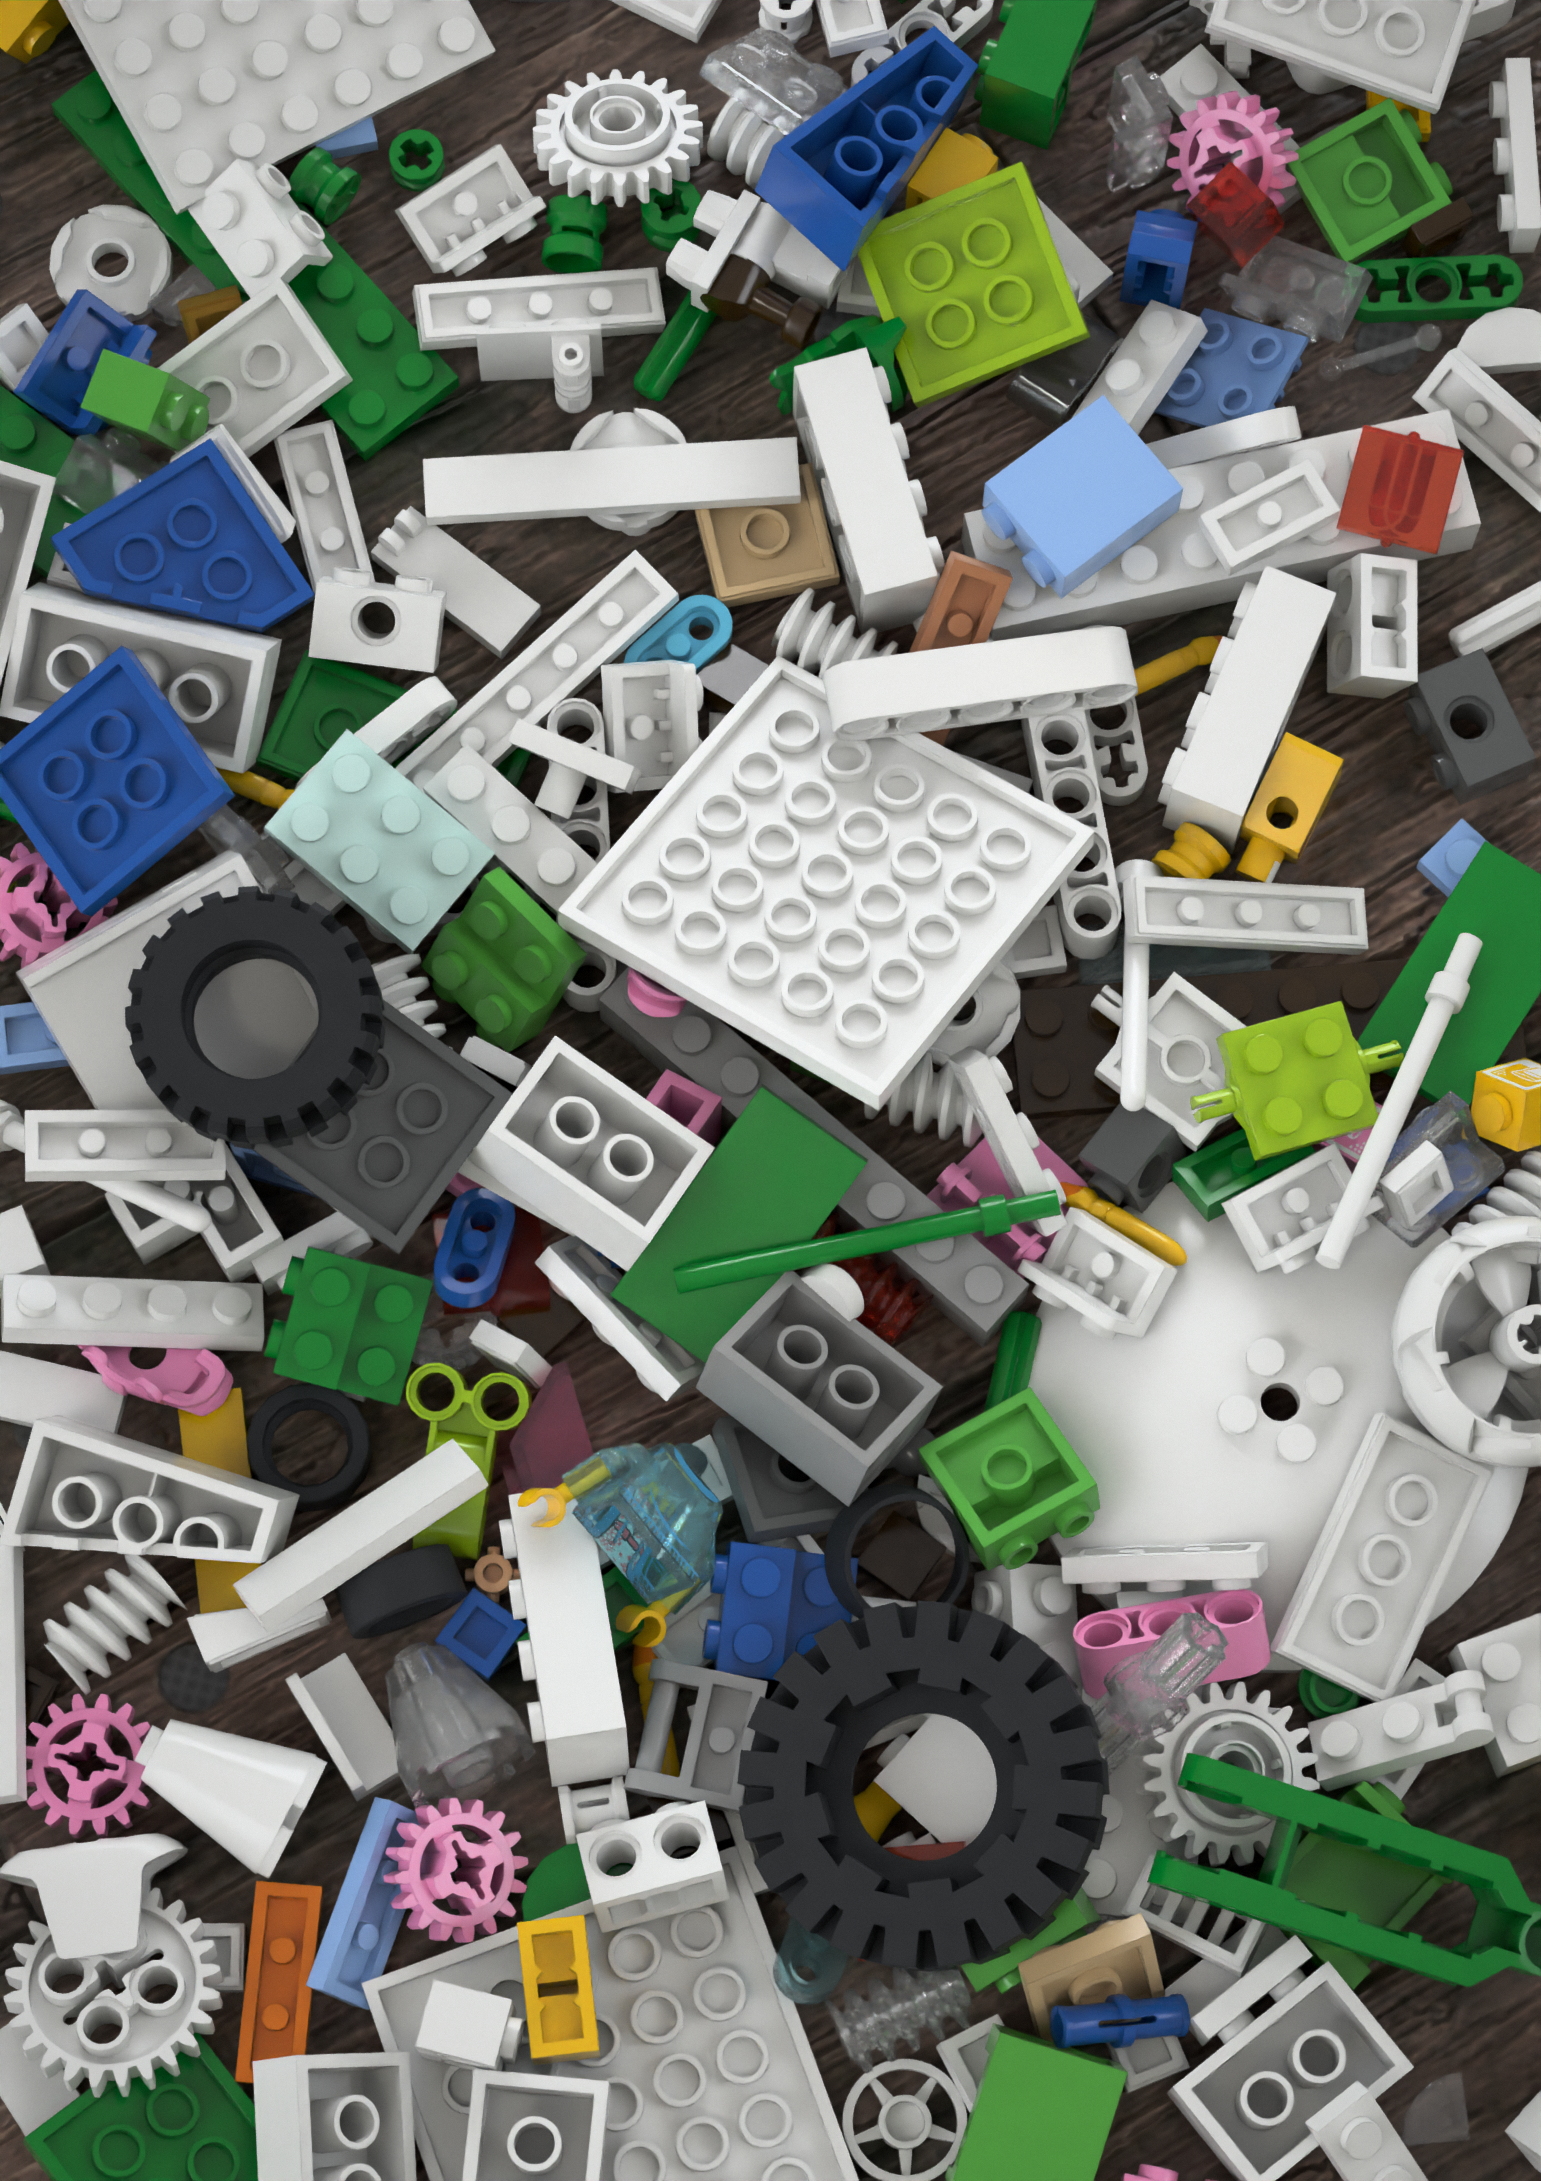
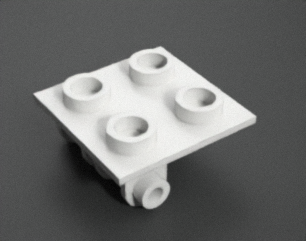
(564, 351)

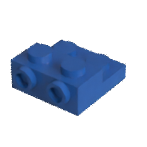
(768, 1608)

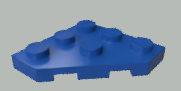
(186, 548)

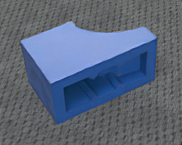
(1158, 258)

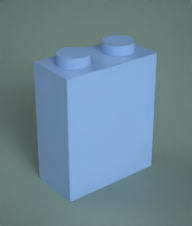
(1080, 498)

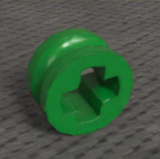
(420, 143)

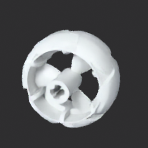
(1458, 1399)

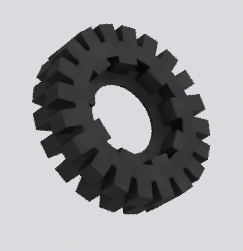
(805, 1764)

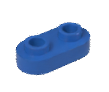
(471, 1251)

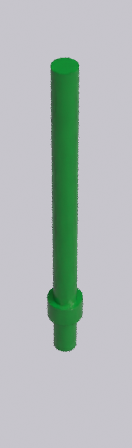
(992, 1216)

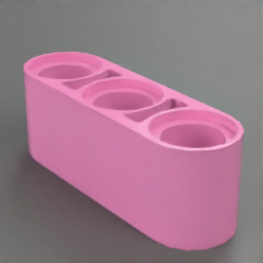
(1115, 1634)

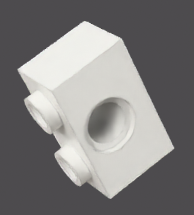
(342, 635)

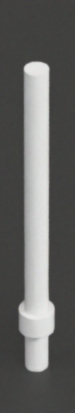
(1444, 997)

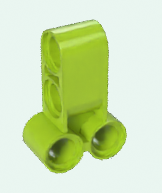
(477, 1436)

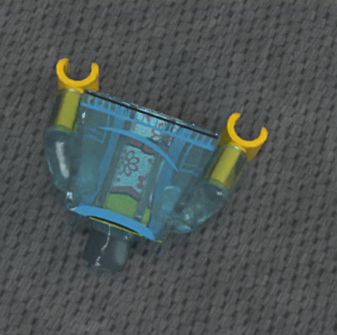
(649, 1519)

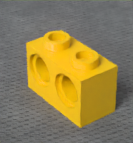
(558, 1990)

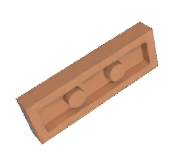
(962, 609)

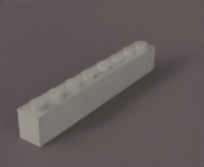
(963, 1275)

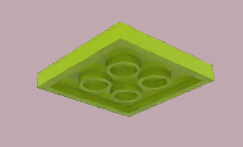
(972, 284)

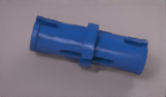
(1081, 2025)

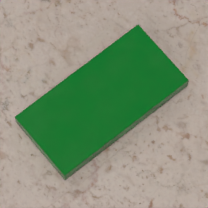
(327, 701)
(1502, 907)
(757, 1191)

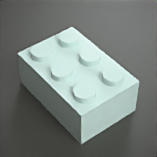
(378, 842)

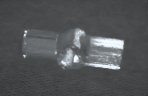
(1151, 1685)

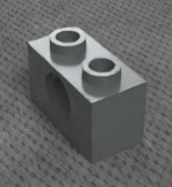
(1471, 692)

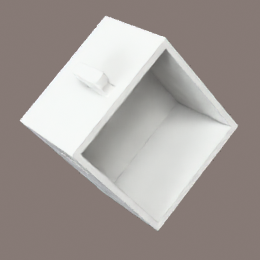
(245, 1020)

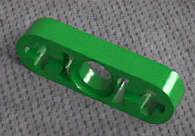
(1450, 268)

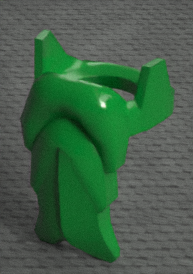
(869, 332)

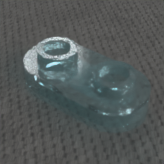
(809, 1950)

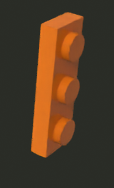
(278, 1967)

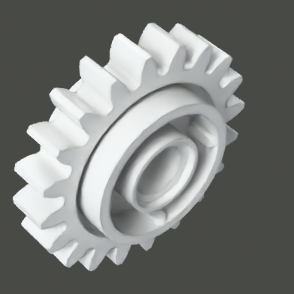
(617, 137)
(1247, 1738)

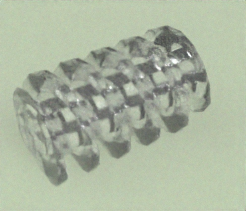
(899, 2013)

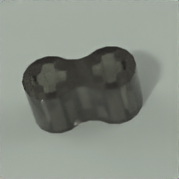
(1059, 382)

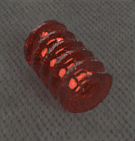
(885, 1304)

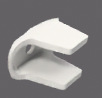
(94, 1889)

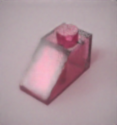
(549, 1437)

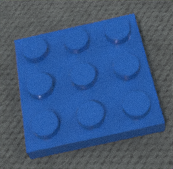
(108, 781)

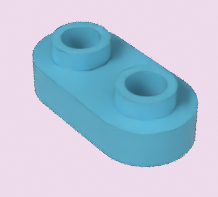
(672, 638)

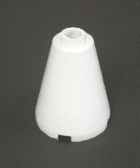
(232, 1787)

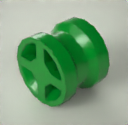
(324, 185)
(667, 228)

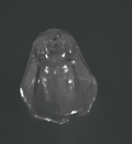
(450, 1727)

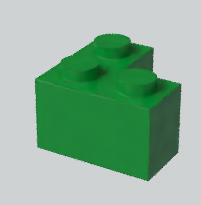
(1032, 67)

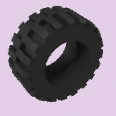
(202, 947)

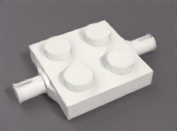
(1180, 1054)

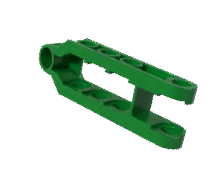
(1504, 1923)

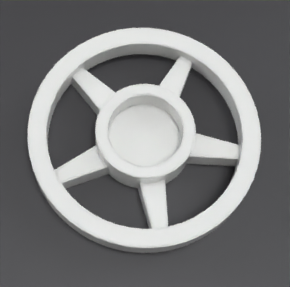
(904, 2121)

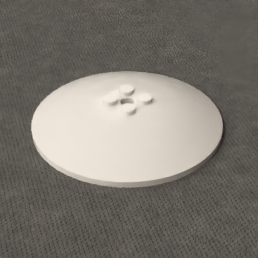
(1179, 1418)

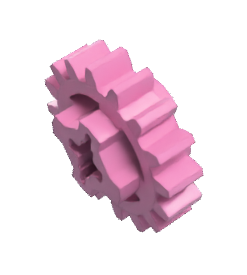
(1219, 132)
(26, 924)
(82, 1794)
(480, 1883)

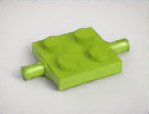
(1297, 1080)

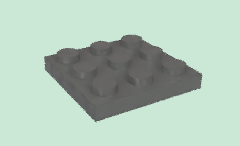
(401, 1138)

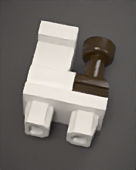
(749, 252)

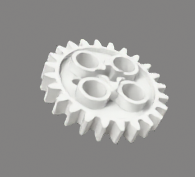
(149, 2031)

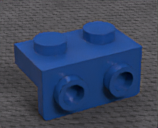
(69, 357)

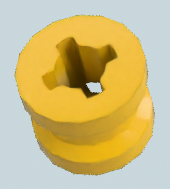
(1193, 854)

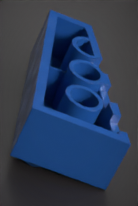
(860, 150)

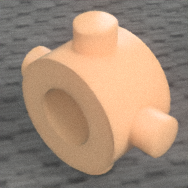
(492, 1574)

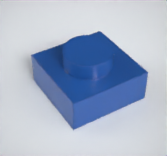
(481, 1634)

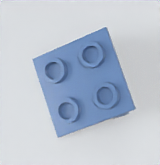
(1233, 371)

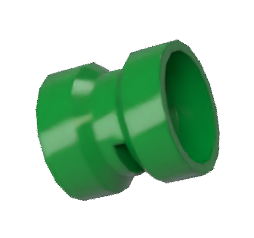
(574, 235)

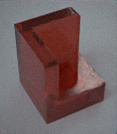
(1235, 214)

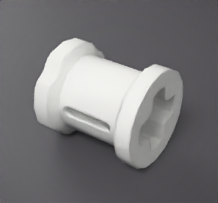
(798, 19)
(589, 1806)

